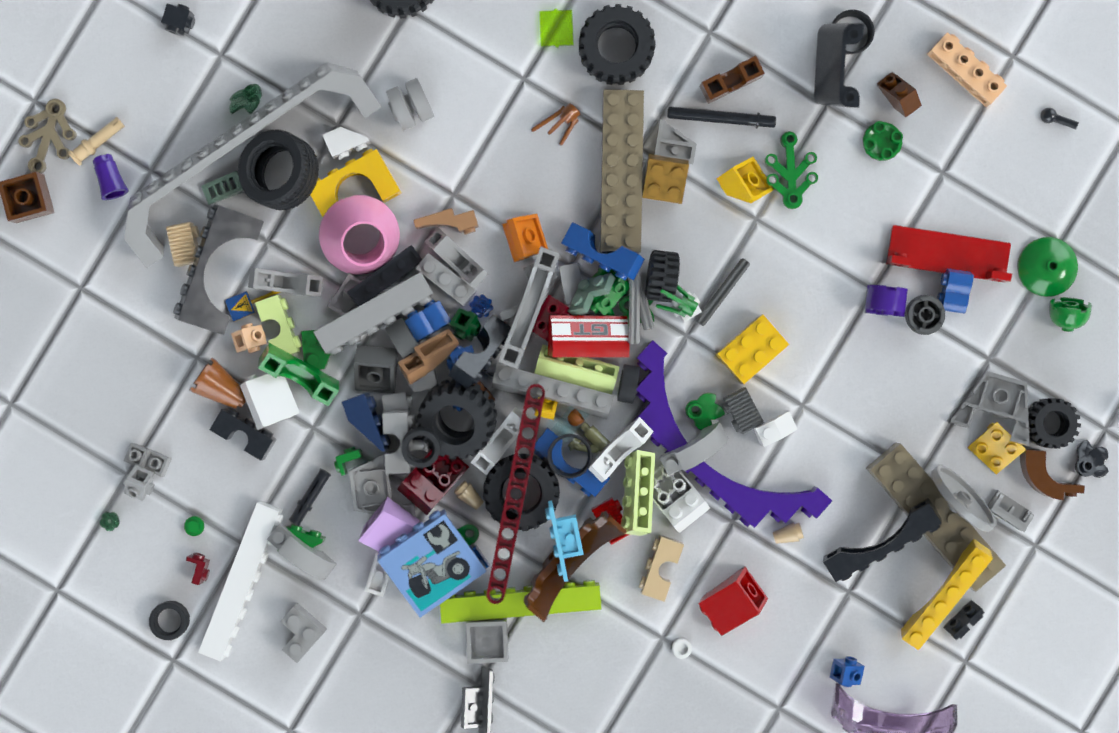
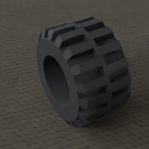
(662, 274)
(1067, 427)

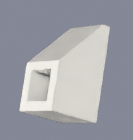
(343, 141)

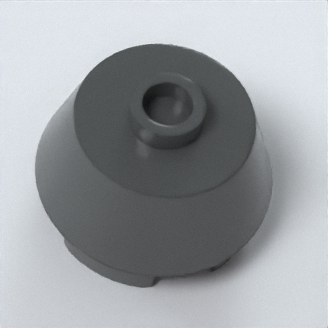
(925, 314)

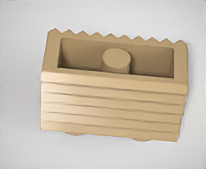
(183, 243)

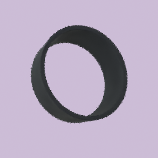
(865, 19)
(570, 475)

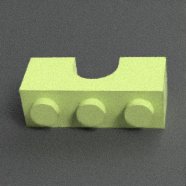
(275, 309)

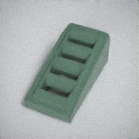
(232, 192)

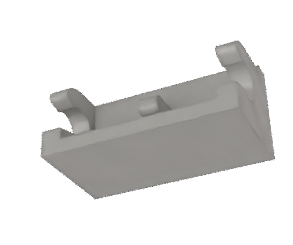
(1010, 511)

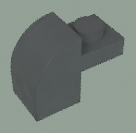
(402, 338)

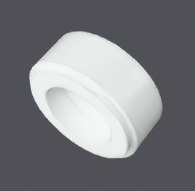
(681, 648)

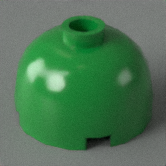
(1069, 313)

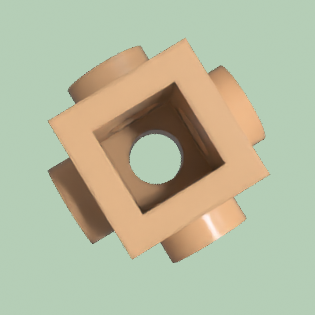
(249, 338)

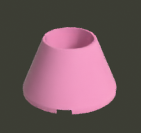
(345, 215)

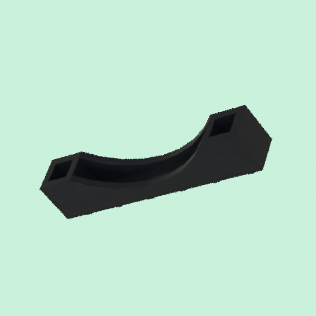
(845, 560)

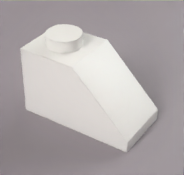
(775, 429)

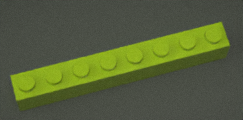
(477, 607)

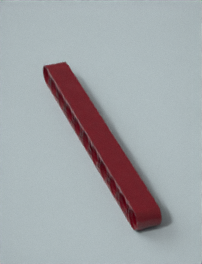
(510, 502)

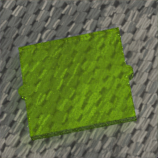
(556, 28)

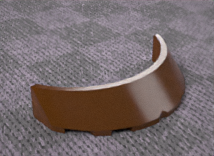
(548, 582)

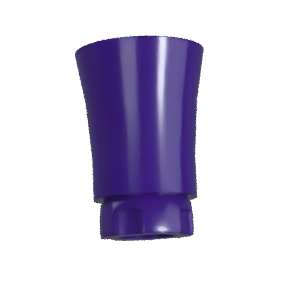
(109, 178)

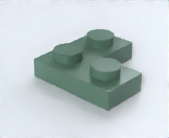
(588, 290)

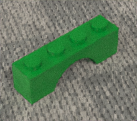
(282, 364)

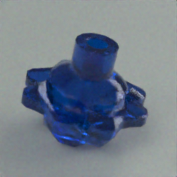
(481, 306)

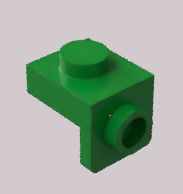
(349, 454)

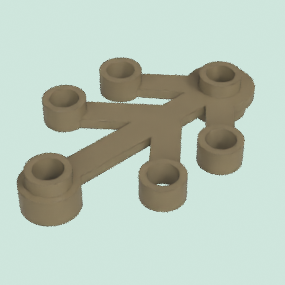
(47, 133)

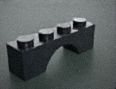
(469, 365)

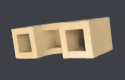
(664, 550)

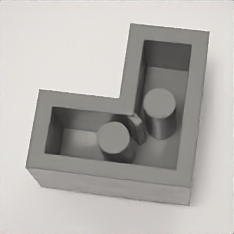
(306, 631)

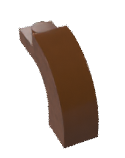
(1034, 471)

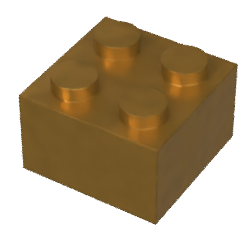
(665, 179)

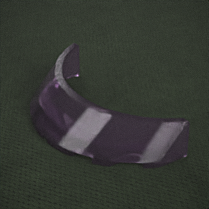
(863, 719)

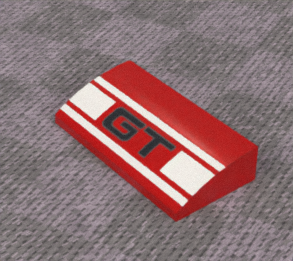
(588, 336)

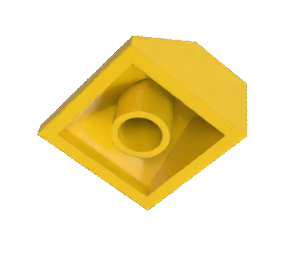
(745, 181)

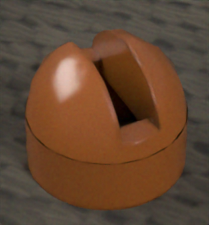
(575, 418)

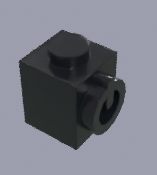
(178, 19)

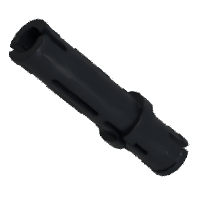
(310, 496)

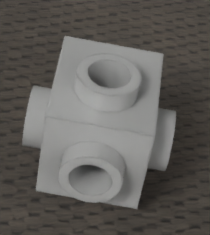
(139, 483)

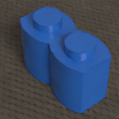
(955, 290)
(428, 320)

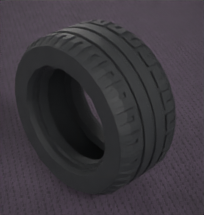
(253, 165)

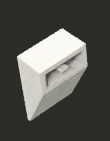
(677, 498)

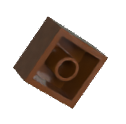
(26, 197)

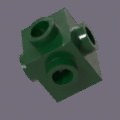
(465, 325)

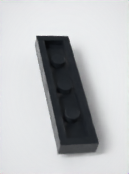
(384, 276)

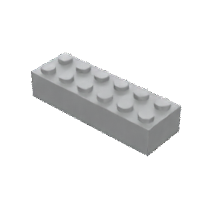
(373, 314)

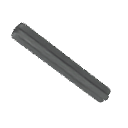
(722, 292)

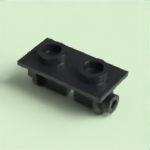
(958, 624)

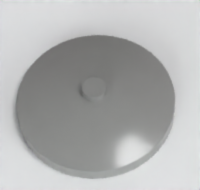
(963, 498)

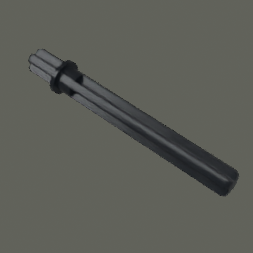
(722, 117)

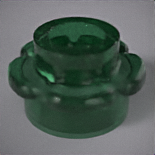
(114, 521)

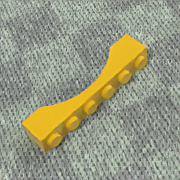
(929, 617)

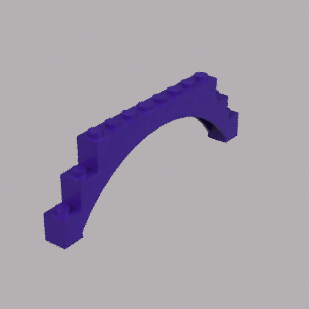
(746, 501)

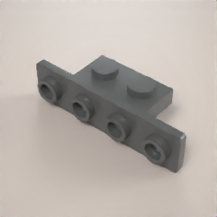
(477, 703)

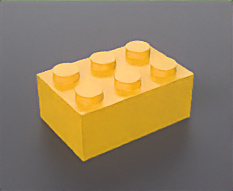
(752, 349)

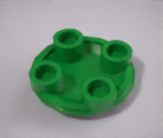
(882, 141)

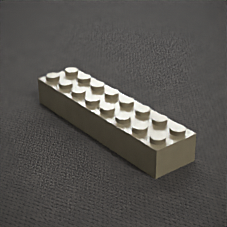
(622, 170)
(909, 485)

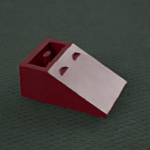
(430, 484)

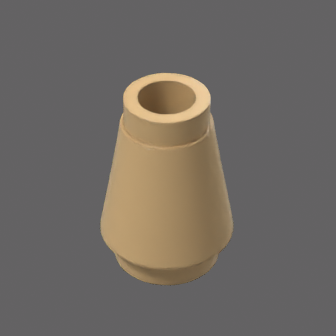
(468, 494)
(789, 533)

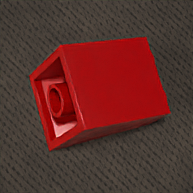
(733, 602)

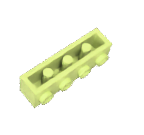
(579, 371)
(638, 493)

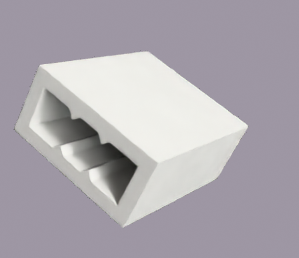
(268, 399)

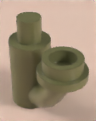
(597, 439)

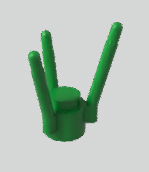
(687, 305)

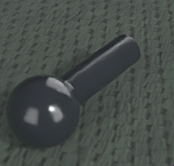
(1049, 115)

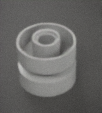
(405, 106)

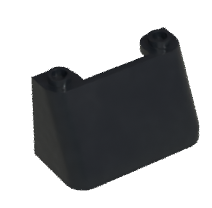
(830, 64)

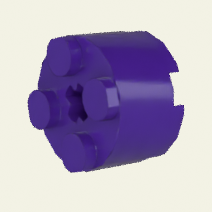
(886, 300)

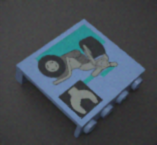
(430, 563)

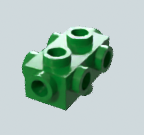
(605, 303)

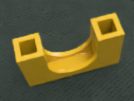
(369, 166)

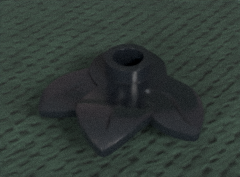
(1094, 460)

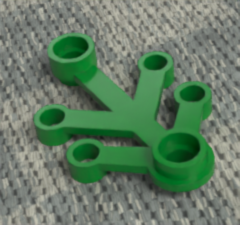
(791, 174)

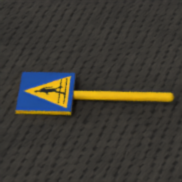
(241, 305)

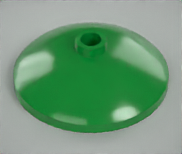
(1035, 270)

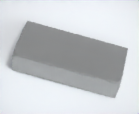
(570, 279)

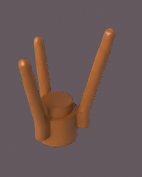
(568, 115)

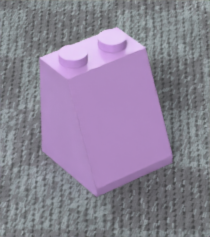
(387, 525)

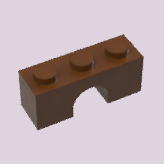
(732, 80)

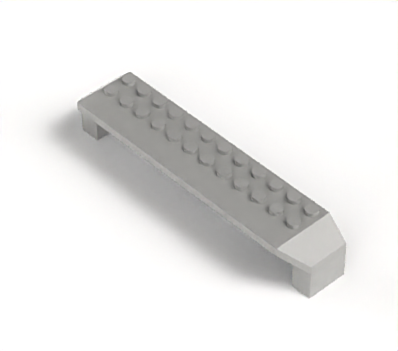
(327, 77)

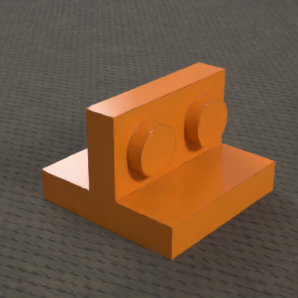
(524, 236)

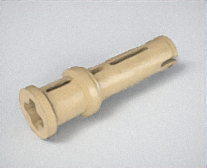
(89, 146)

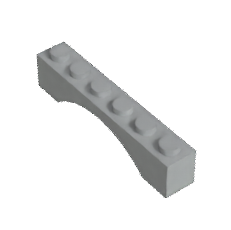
(529, 307)
(572, 395)

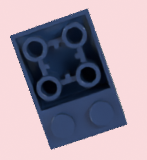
(363, 416)

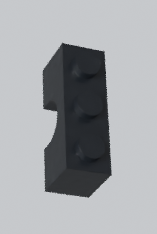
(259, 440)

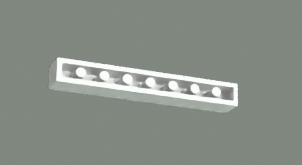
(240, 582)

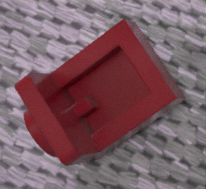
(201, 571)

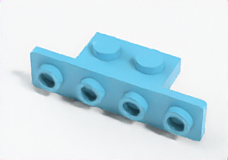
(567, 538)

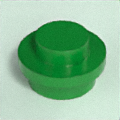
(194, 526)

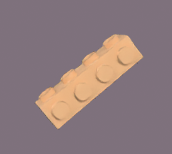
(967, 69)

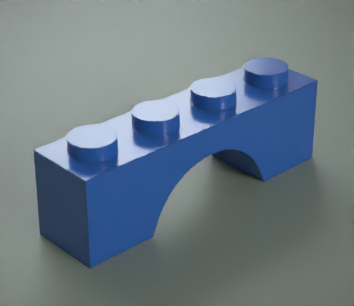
(622, 261)
(588, 481)

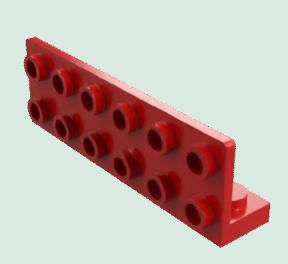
(940, 250)

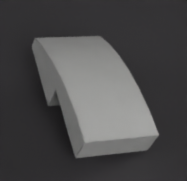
(147, 459)

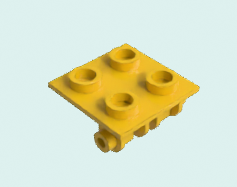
(996, 448)

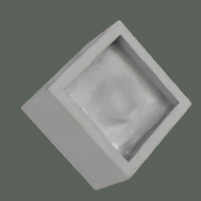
(487, 641)

